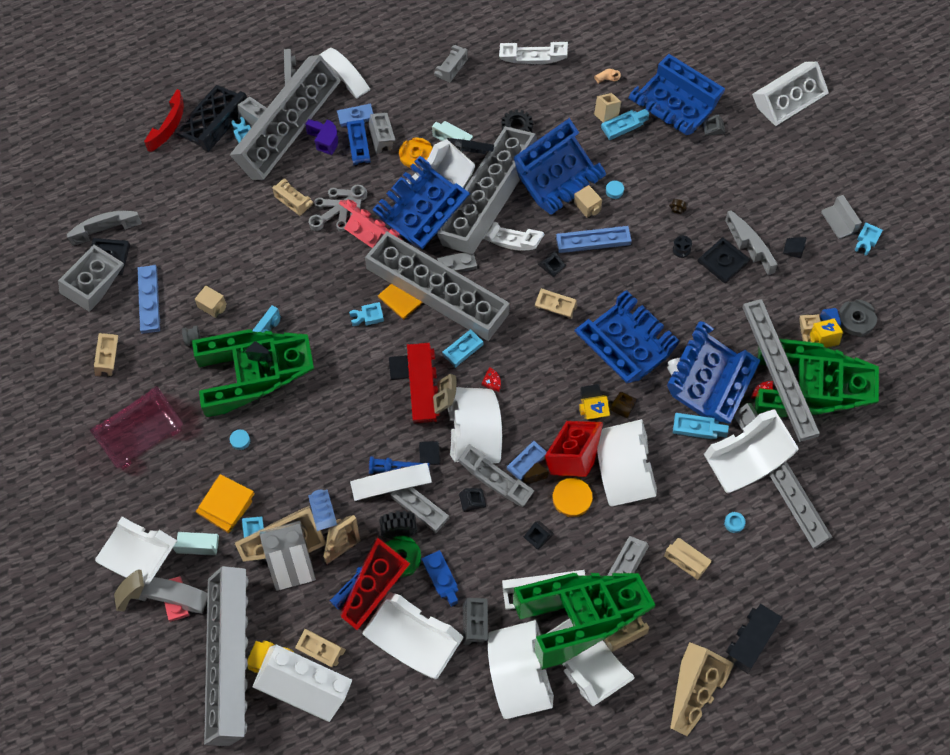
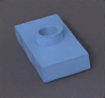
(354, 113)
(526, 459)

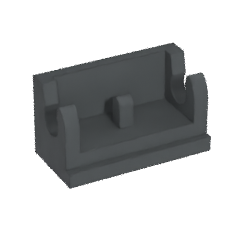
(475, 620)

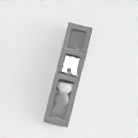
(748, 238)

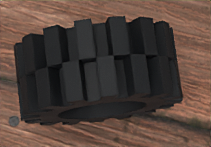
(518, 117)
(398, 524)

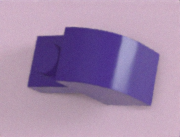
(325, 134)

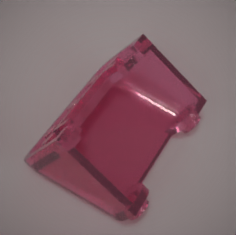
(137, 428)

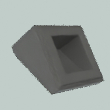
(714, 125)

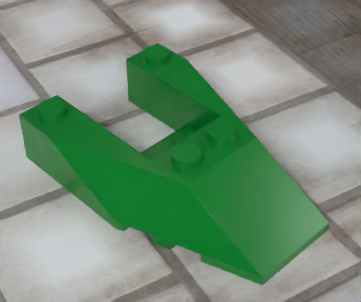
(289, 356)
(825, 378)
(594, 605)

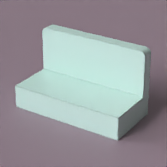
(447, 130)
(196, 543)

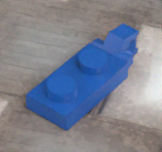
(441, 577)

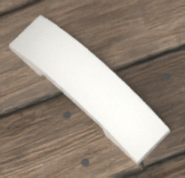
(533, 55)
(346, 72)
(513, 239)
(390, 481)

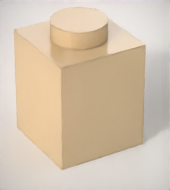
(607, 107)
(588, 201)
(210, 301)

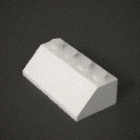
(791, 92)
(302, 683)

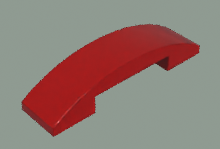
(158, 137)

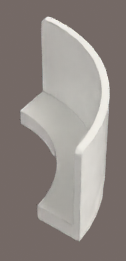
(450, 163)
(476, 423)
(753, 453)
(624, 465)
(134, 549)
(411, 637)
(595, 671)
(516, 672)

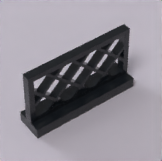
(221, 122)

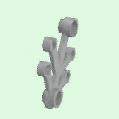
(350, 194)

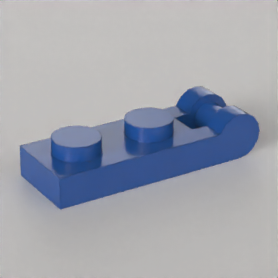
(358, 141)

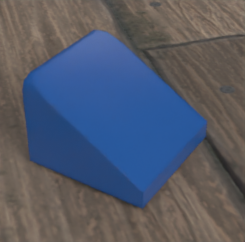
(828, 314)

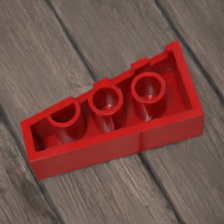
(421, 382)
(375, 579)

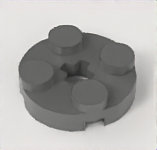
(852, 326)

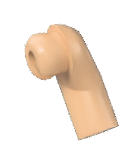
(608, 74)

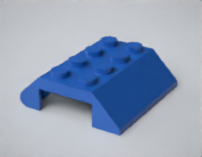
(679, 95)
(556, 167)
(422, 204)
(628, 340)
(712, 376)

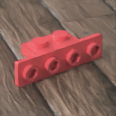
(364, 226)

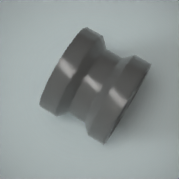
(190, 334)

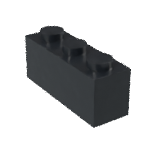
(753, 637)

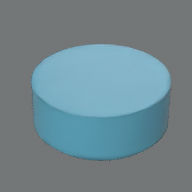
(614, 189)
(239, 439)
(734, 522)

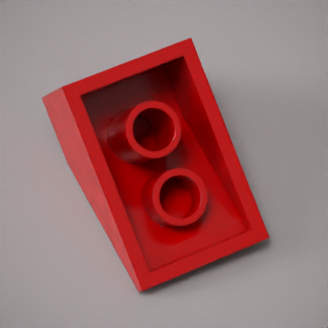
(574, 449)

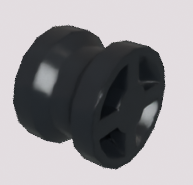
(683, 242)

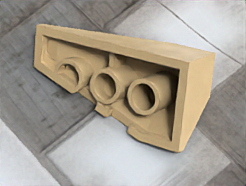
(341, 538)
(251, 546)
(698, 678)

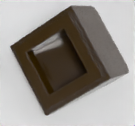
(623, 404)
(535, 473)

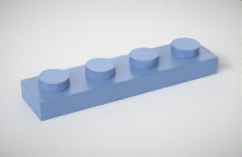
(593, 239)
(148, 299)
(322, 509)

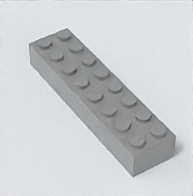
(285, 117)
(488, 192)
(437, 286)
(226, 657)

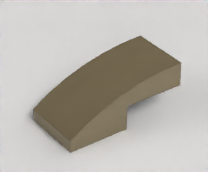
(446, 393)
(129, 589)

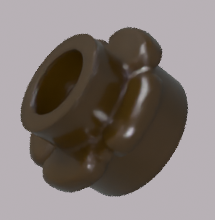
(678, 206)

